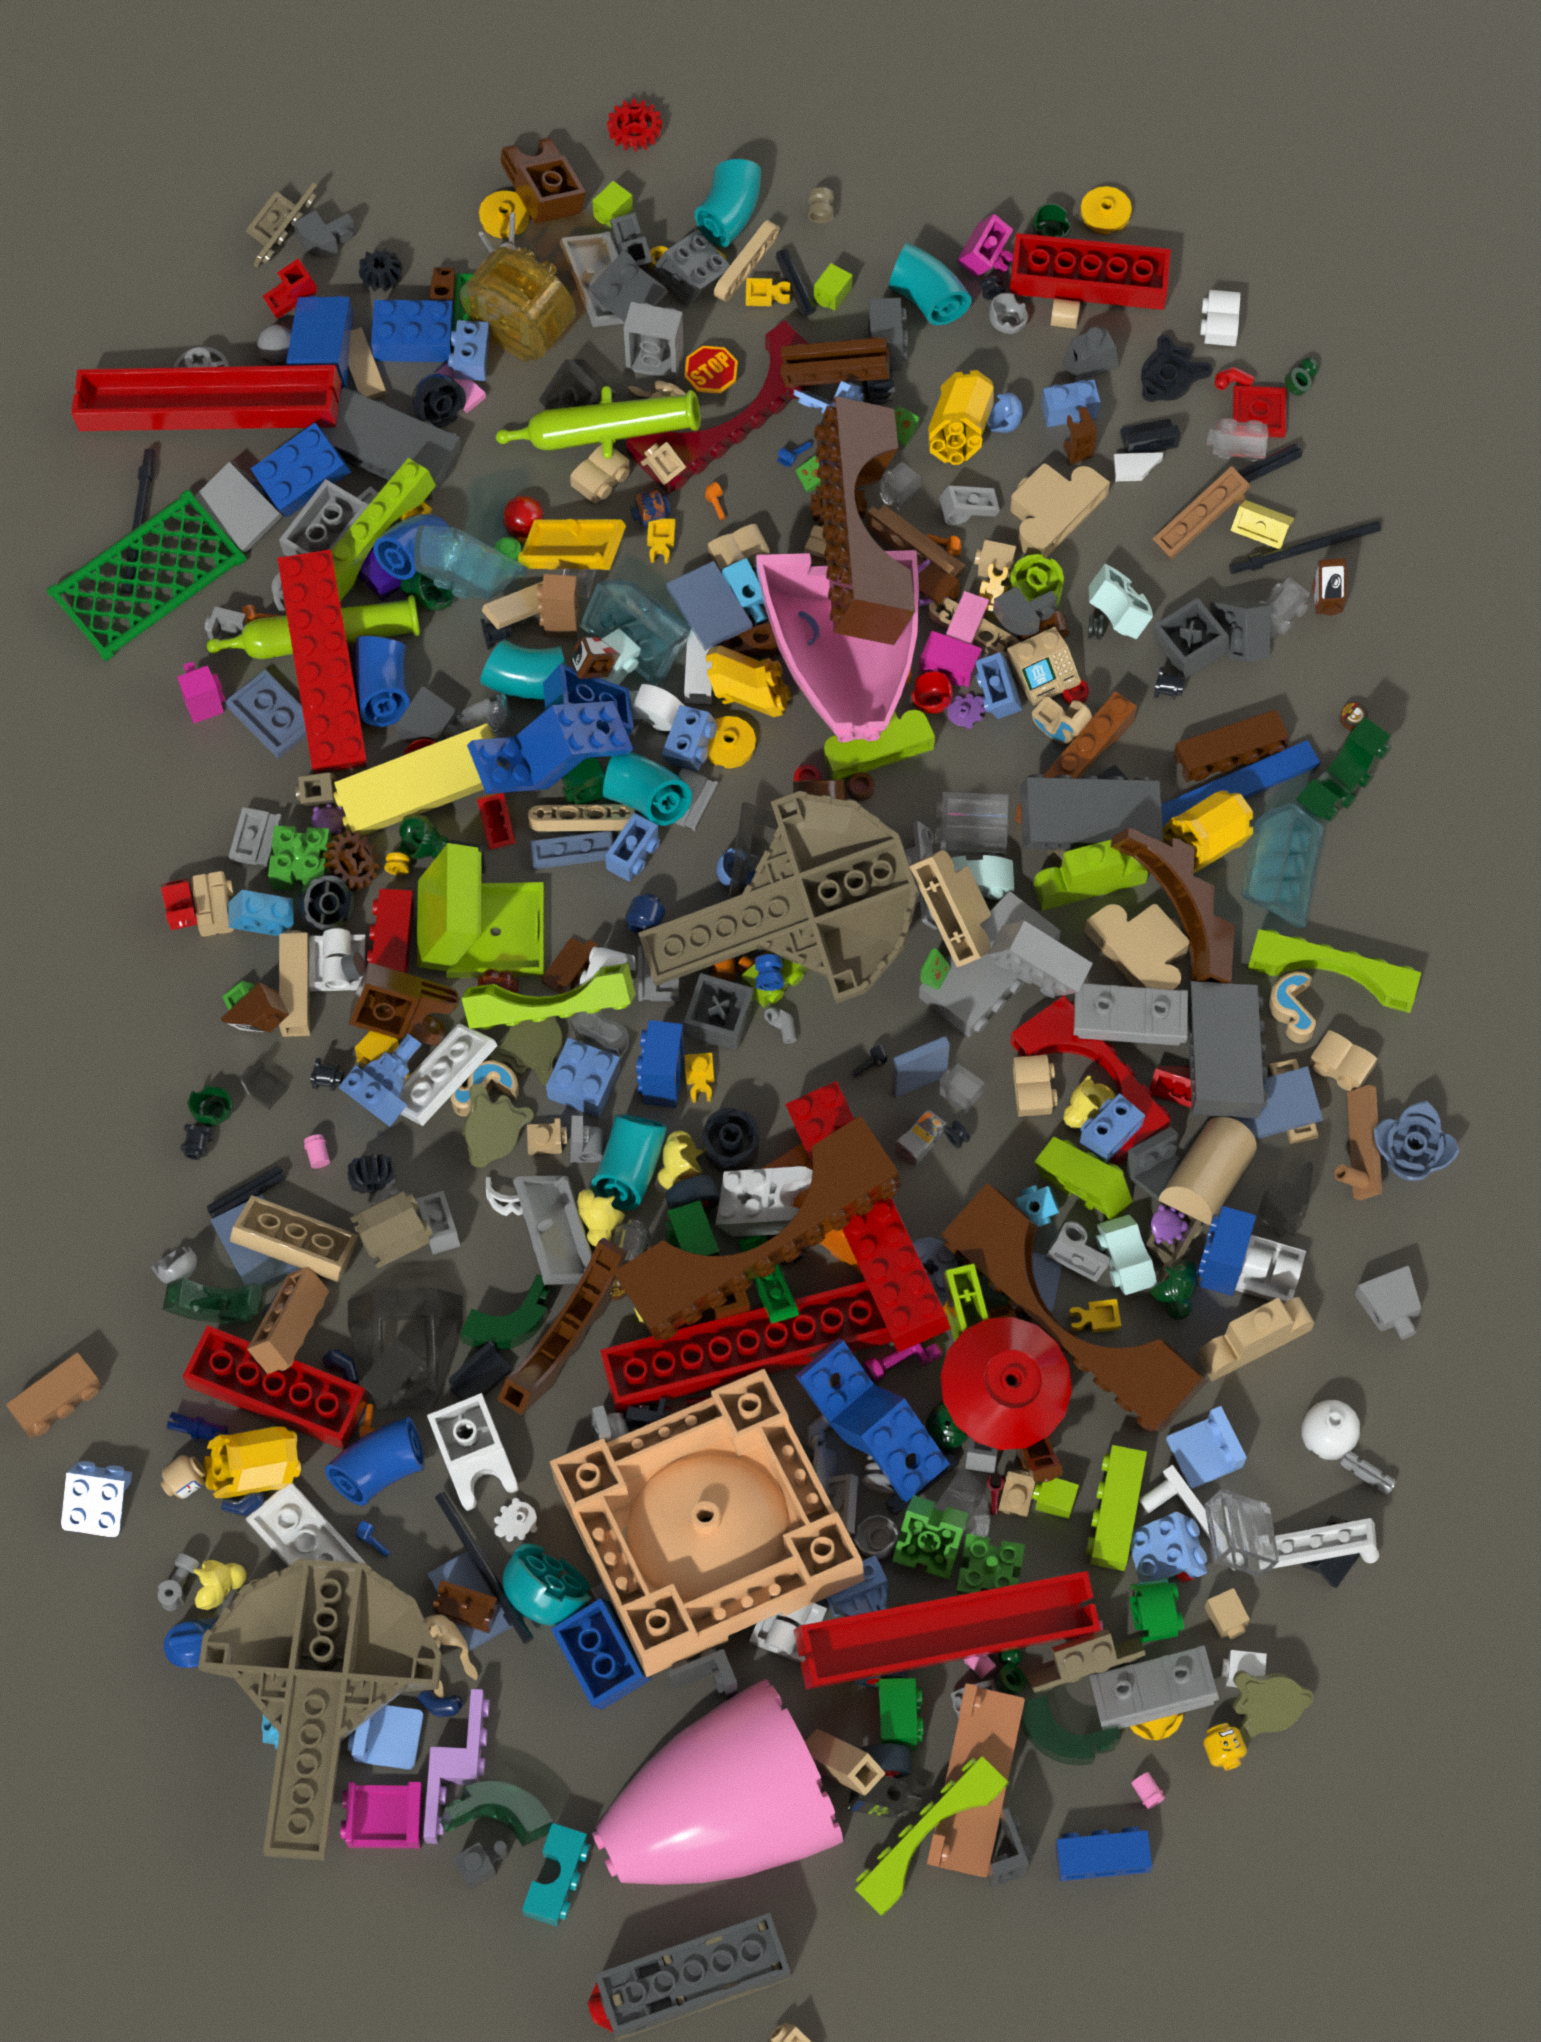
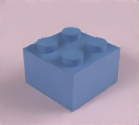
(583, 1077)

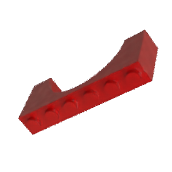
(1053, 1033)

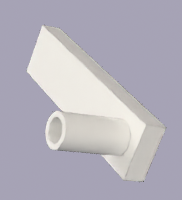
(1171, 1486)
(1328, 1543)

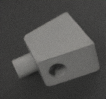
(1391, 1301)

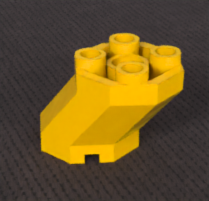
(960, 417)
(748, 681)
(1212, 827)
(251, 1462)

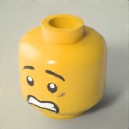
(1224, 1746)

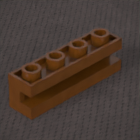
(835, 362)
(1231, 746)

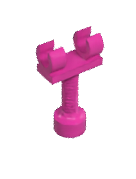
(876, 1368)

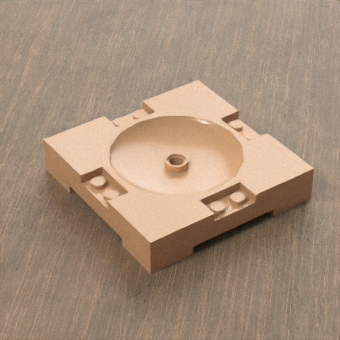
(692, 1581)

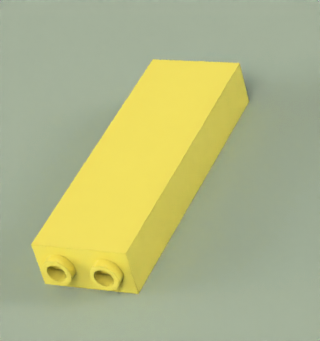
(411, 783)

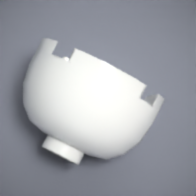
(1330, 1429)

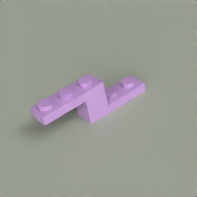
(455, 1766)

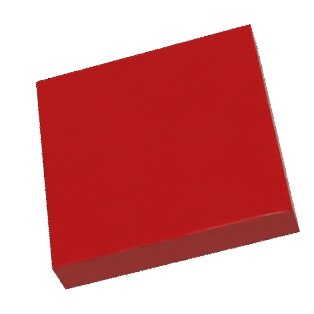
(1262, 405)

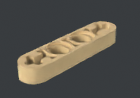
(746, 261)
(988, 646)
(550, 817)

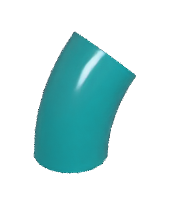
(729, 201)
(929, 286)
(520, 669)
(647, 788)
(629, 1160)

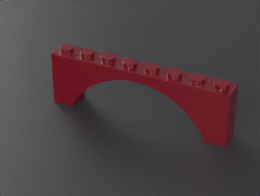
(703, 446)

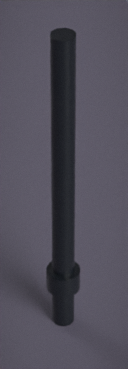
(145, 476)
(1258, 561)
(511, 1614)

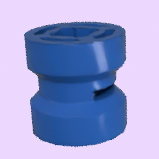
(769, 972)

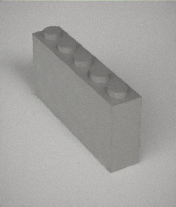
(981, 987)

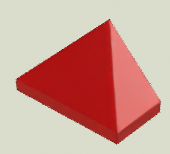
(496, 820)
(1172, 1084)

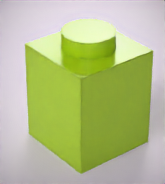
(612, 203)
(832, 287)
(1055, 1497)

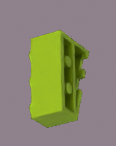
(1084, 1176)

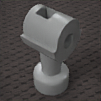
(170, 1591)

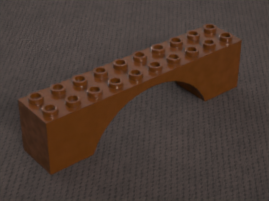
(867, 587)
(1000, 1243)
(677, 1286)

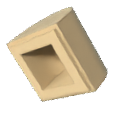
(1065, 313)

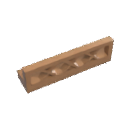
(906, 537)

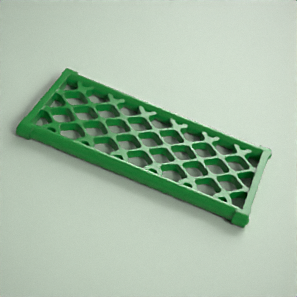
(185, 498)

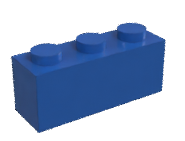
(1103, 1854)

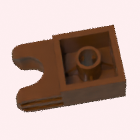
(544, 181)
(401, 1004)

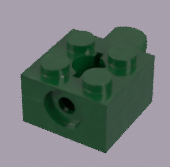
(584, 783)

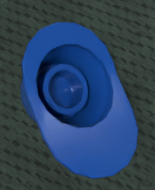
(184, 1642)

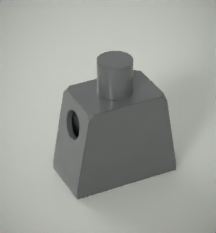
(1091, 354)
(428, 719)

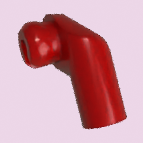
(1232, 375)

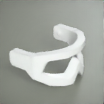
(510, 1207)

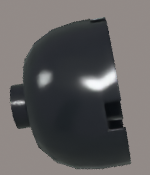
(438, 399)
(325, 902)

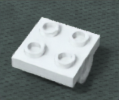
(326, 956)
(1270, 1269)
(778, 1631)

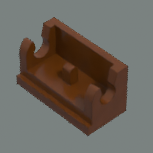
(1081, 438)
(466, 1606)

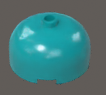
(537, 1593)

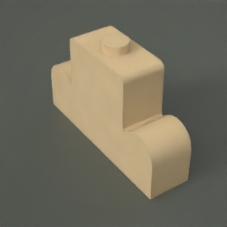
(1054, 506)
(955, 906)
(1142, 947)
(1255, 1336)

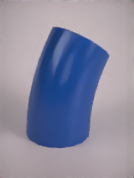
(396, 546)
(380, 680)
(377, 1461)

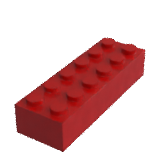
(1090, 271)
(295, 1398)

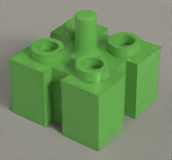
(297, 856)
(930, 1537)
(988, 1565)

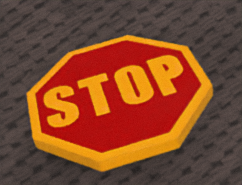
(711, 369)

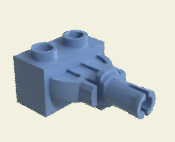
(382, 1082)
(864, 1596)

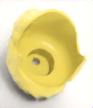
(1086, 1102)
(679, 1159)
(598, 1216)
(218, 1582)

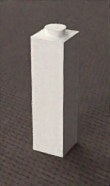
(697, 684)

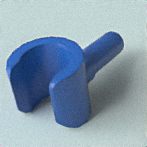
(788, 457)
(364, 1534)

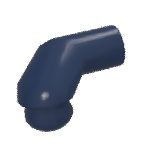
(342, 1361)
(244, 1506)
(440, 1706)

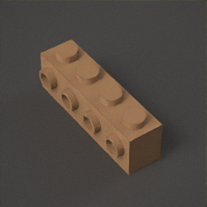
(288, 1320)

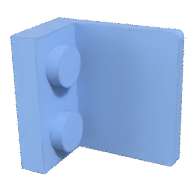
(1207, 1449)

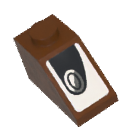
(1330, 586)
(593, 658)
(257, 1011)

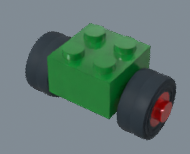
(687, 1221)
(898, 1722)

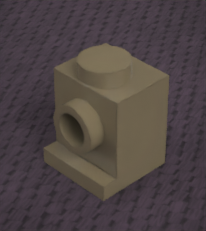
(306, 787)

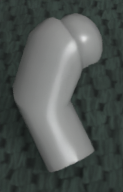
(782, 1021)
(816, 1432)

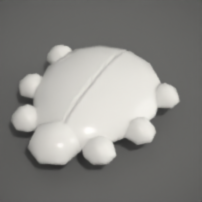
(516, 1520)

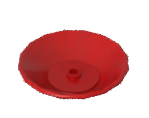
(983, 1400)

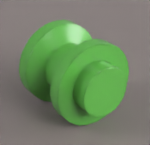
(508, 547)

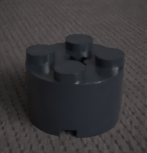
(738, 1127)

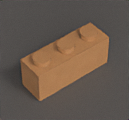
(559, 606)
(54, 1396)

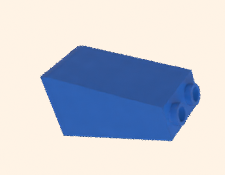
(322, 333)

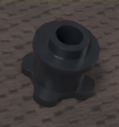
(494, 635)
(1169, 684)
(326, 1075)
(196, 1141)

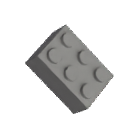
(654, 340)
(322, 521)
(1039, 959)

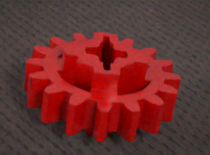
(634, 125)

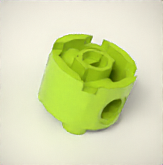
(1037, 576)

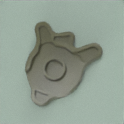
(531, 1047)
(492, 1127)
(1268, 1702)

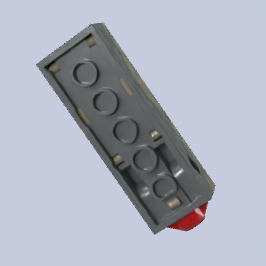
(689, 1978)

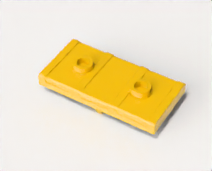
(572, 544)

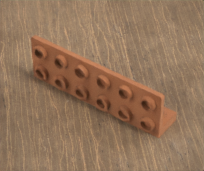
(987, 1729)

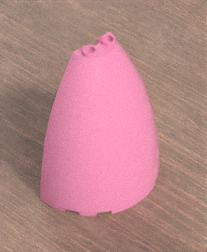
(844, 677)
(721, 1800)

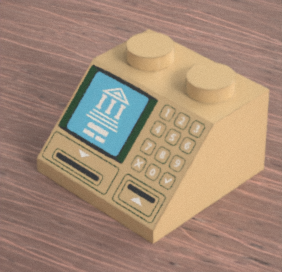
(1043, 666)

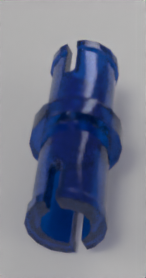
(195, 1427)

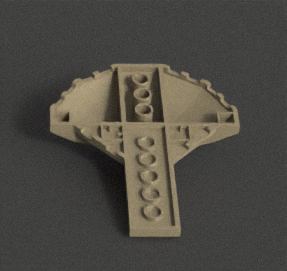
(823, 896)
(318, 1659)

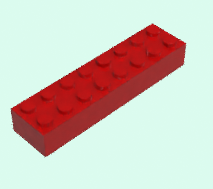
(322, 662)

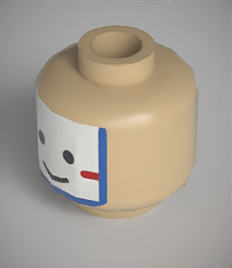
(182, 1476)

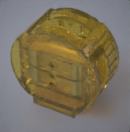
(520, 301)

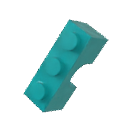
(549, 1901)

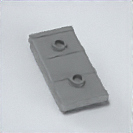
(588, 259)
(1131, 1014)
(554, 1227)
(1154, 1689)

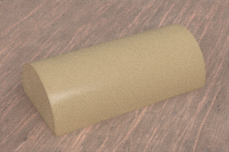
(1210, 1169)
(294, 1238)

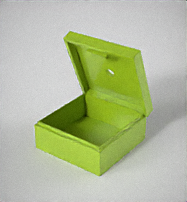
(461, 911)

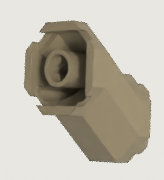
(392, 1228)

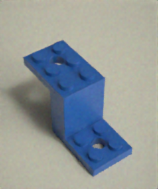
(549, 747)
(872, 1420)

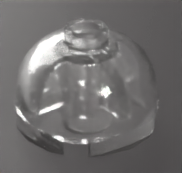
(495, 713)

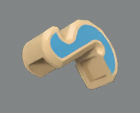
(1060, 725)
(1289, 1010)
(488, 1074)

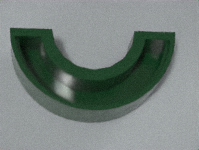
(1348, 771)

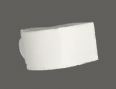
(654, 706)

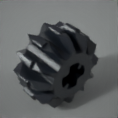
(380, 269)
(879, 390)
(371, 1173)

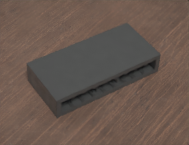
(382, 439)
(1087, 810)
(1226, 1050)

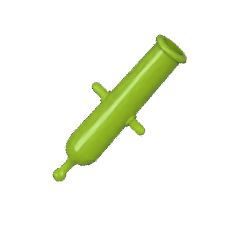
(607, 422)
(271, 636)

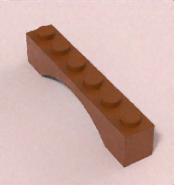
(1098, 735)

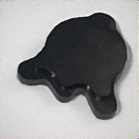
(1170, 373)

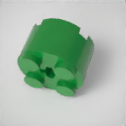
(1155, 1610)

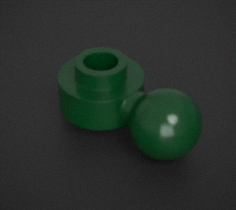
(1299, 379)
(1010, 1677)

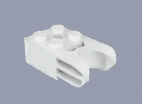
(760, 1199)
(473, 1456)

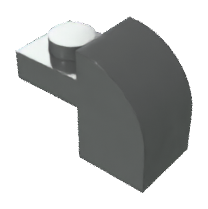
(320, 238)
(629, 238)
(1023, 616)

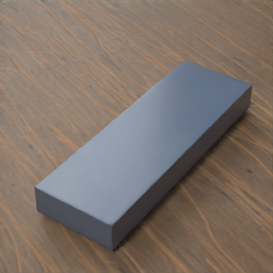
(570, 849)

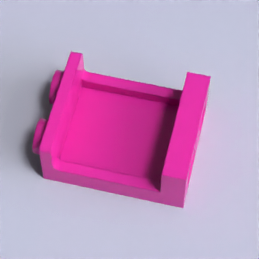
(382, 1816)

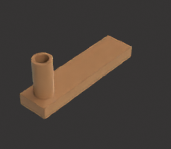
(1204, 510)
(1365, 1157)

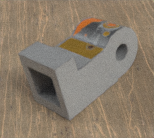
(921, 1137)

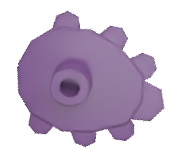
(966, 710)
(328, 818)
(1168, 1224)

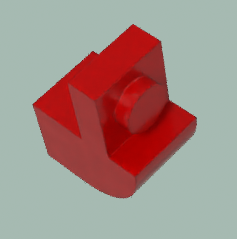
(295, 284)
(179, 904)

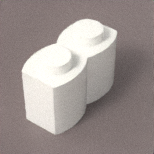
(1221, 317)

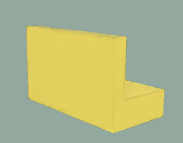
(1262, 524)

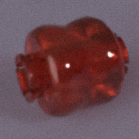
(502, 978)

